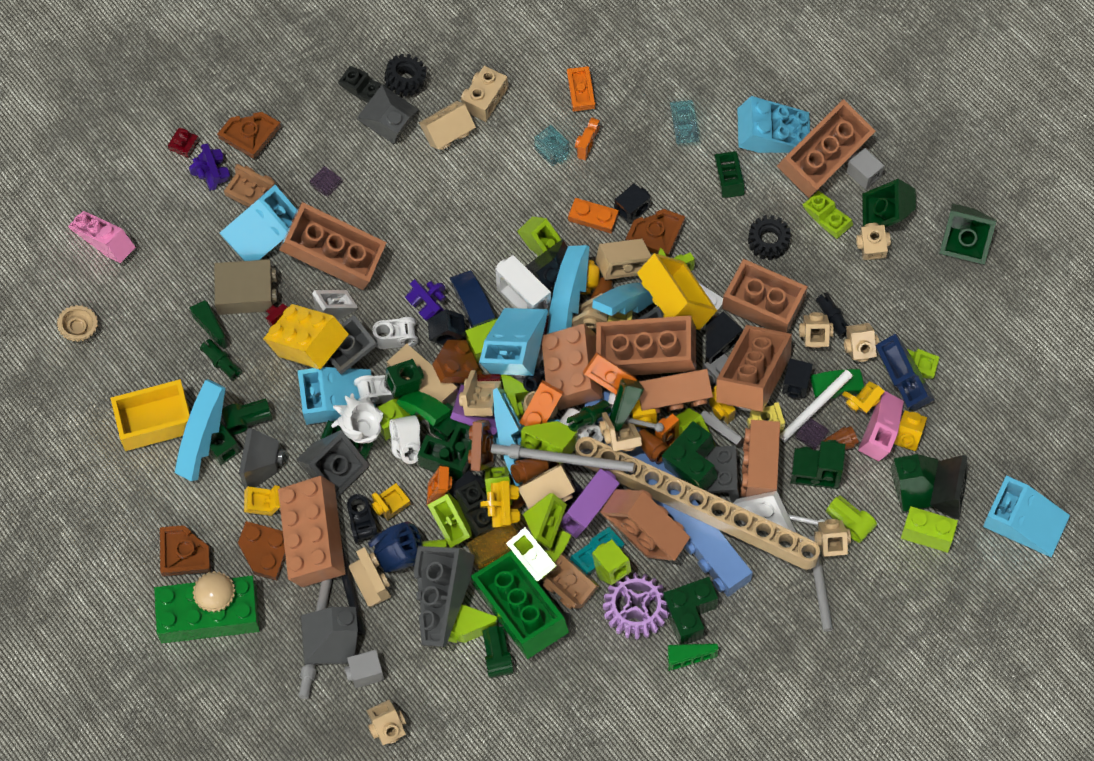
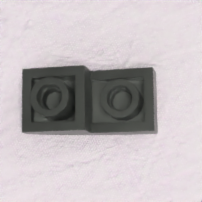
(359, 84)
(469, 499)

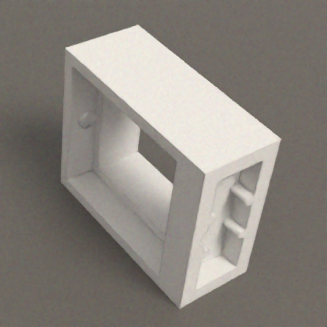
(521, 286)

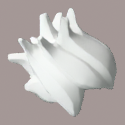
(359, 419)

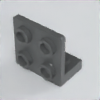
(727, 469)

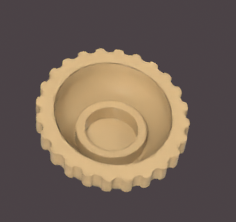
(77, 323)
(214, 591)

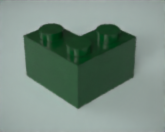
(448, 454)
(687, 457)
(819, 467)
(686, 605)

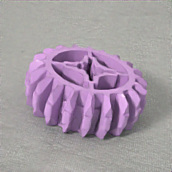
(649, 593)

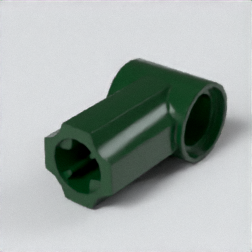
(239, 417)
(498, 658)

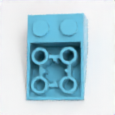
(770, 126)
(260, 225)
(514, 342)
(324, 389)
(1026, 517)

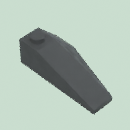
(442, 584)

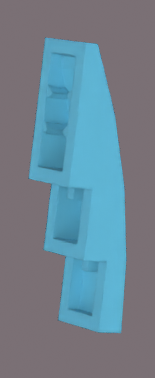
(567, 288)
(623, 299)
(202, 423)
(506, 424)

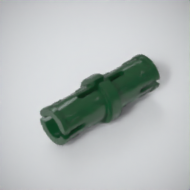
(221, 359)
(588, 415)

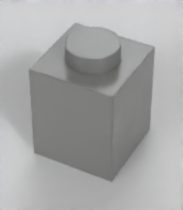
(865, 168)
(364, 669)

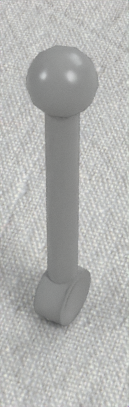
(658, 426)

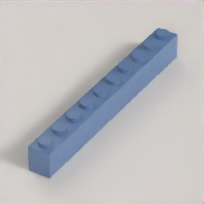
(705, 542)

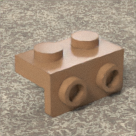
(247, 185)
(570, 583)

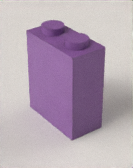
(589, 502)

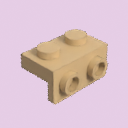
(588, 315)
(478, 396)
(625, 440)
(370, 582)

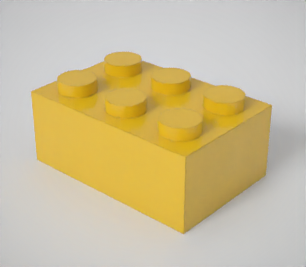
(676, 289)
(306, 336)
(151, 414)

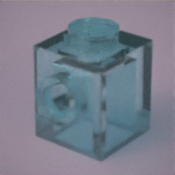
(551, 145)

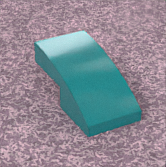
(584, 557)

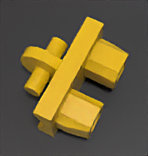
(499, 504)

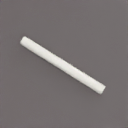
(815, 405)

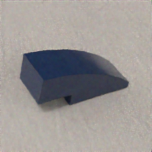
(472, 299)
(904, 373)

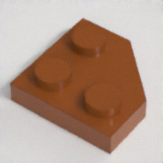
(249, 133)
(657, 230)
(455, 362)
(480, 454)
(263, 549)
(182, 552)

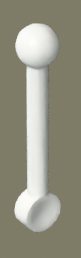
(805, 520)

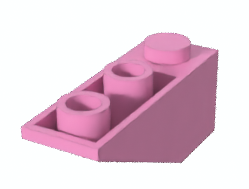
(103, 236)
(882, 427)

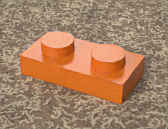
(580, 88)
(593, 215)
(606, 373)
(541, 405)
(670, 431)
(438, 484)

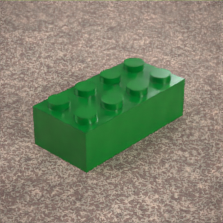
(520, 604)
(182, 619)

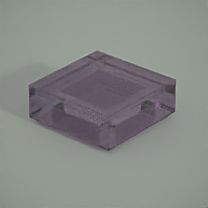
(325, 181)
(812, 434)

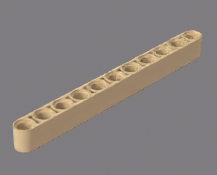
(709, 503)

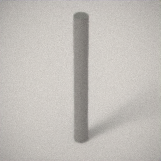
(821, 594)

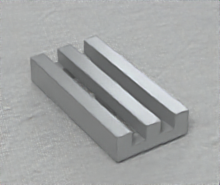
(722, 429)

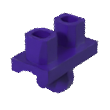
(205, 167)
(419, 293)

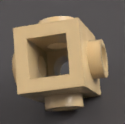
(873, 241)
(816, 330)
(861, 342)
(832, 537)
(386, 723)

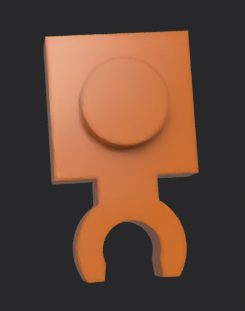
(585, 142)

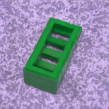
(688, 654)

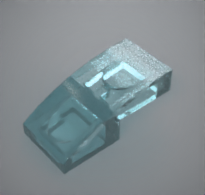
(684, 122)

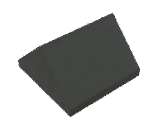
(950, 486)

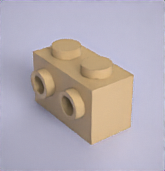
(484, 93)
(447, 125)
(622, 258)
(551, 481)

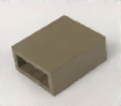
(244, 286)

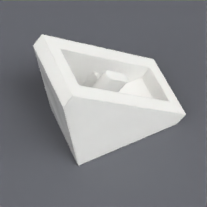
(334, 302)

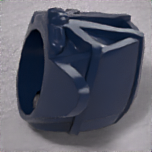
(396, 546)

